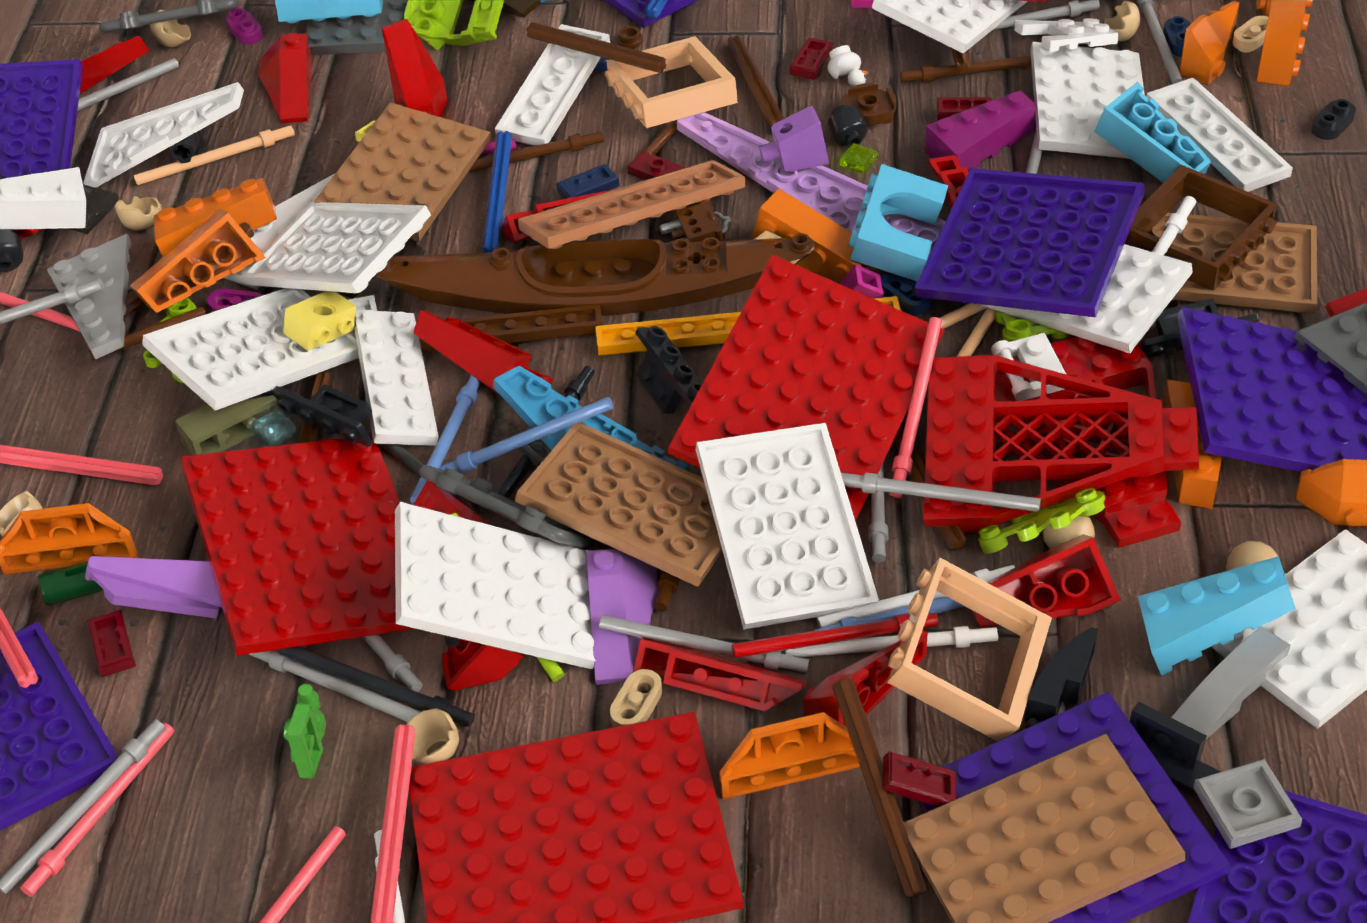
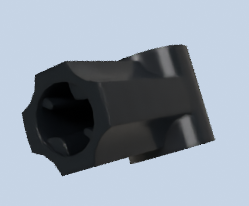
(187, 147)

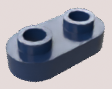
(1175, 34)
(903, 288)

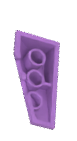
(624, 590)

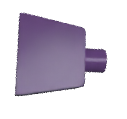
(797, 142)

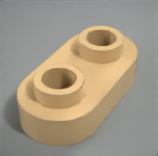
(1251, 34)
(632, 702)

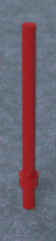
(827, 636)

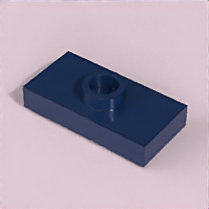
(588, 182)

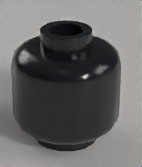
(847, 125)
(10, 250)

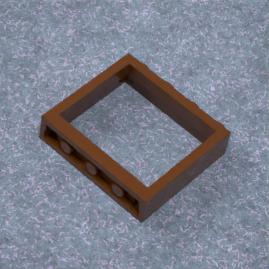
(1216, 195)

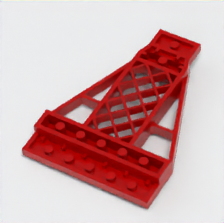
(964, 435)
(1134, 506)

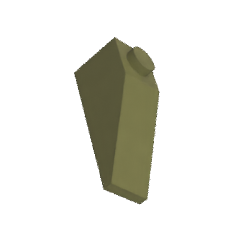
(217, 430)

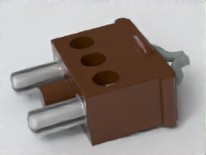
(696, 224)

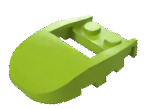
(446, 12)

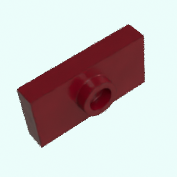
(811, 58)
(953, 105)
(650, 166)
(111, 643)
(918, 779)

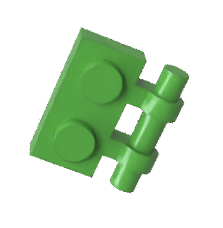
(305, 732)

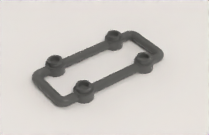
(133, 20)
(482, 493)

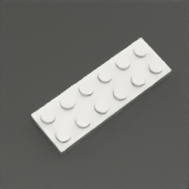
(549, 91)
(1221, 135)
(394, 378)

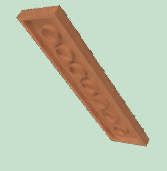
(630, 203)

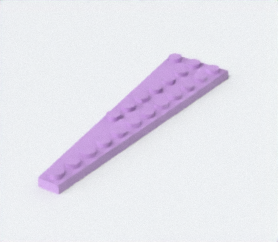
(817, 186)

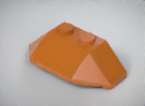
(1336, 491)
(62, 538)
(787, 755)

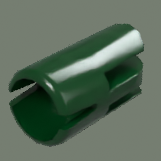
(66, 584)

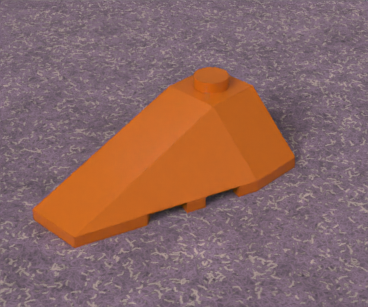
(1208, 44)

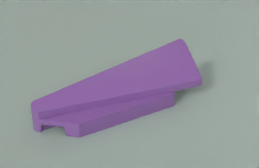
(157, 584)

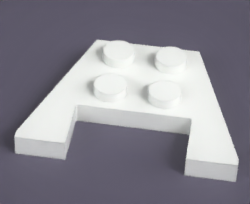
(1068, 33)

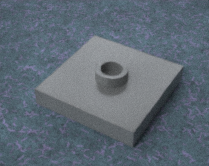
(1247, 803)

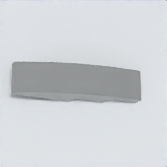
(1231, 682)

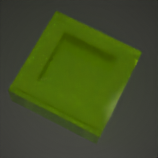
(859, 158)

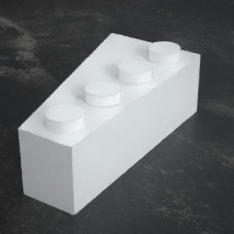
(43, 201)

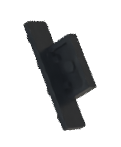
(1169, 330)
(666, 371)
(331, 410)
(1173, 745)

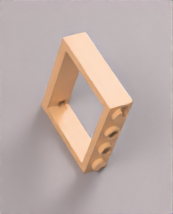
(715, 93)
(997, 607)

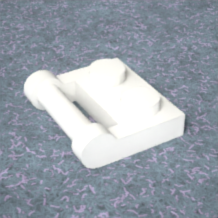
(1034, 351)

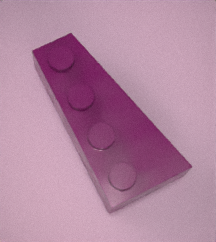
(981, 130)

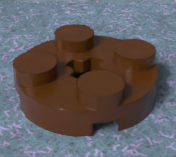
(881, 103)

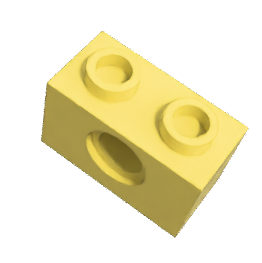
(319, 319)

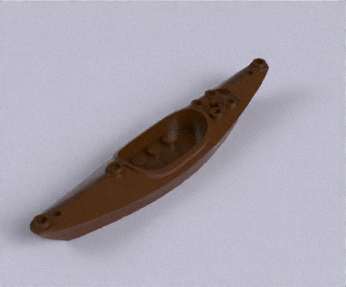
(608, 273)

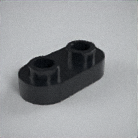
(1333, 119)

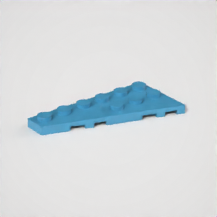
(538, 404)

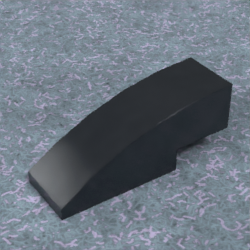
(1062, 677)

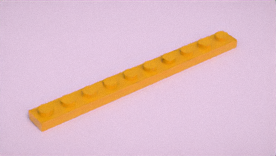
(681, 331)

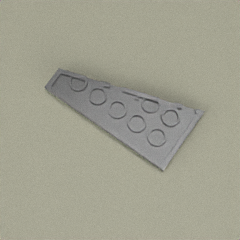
(102, 312)

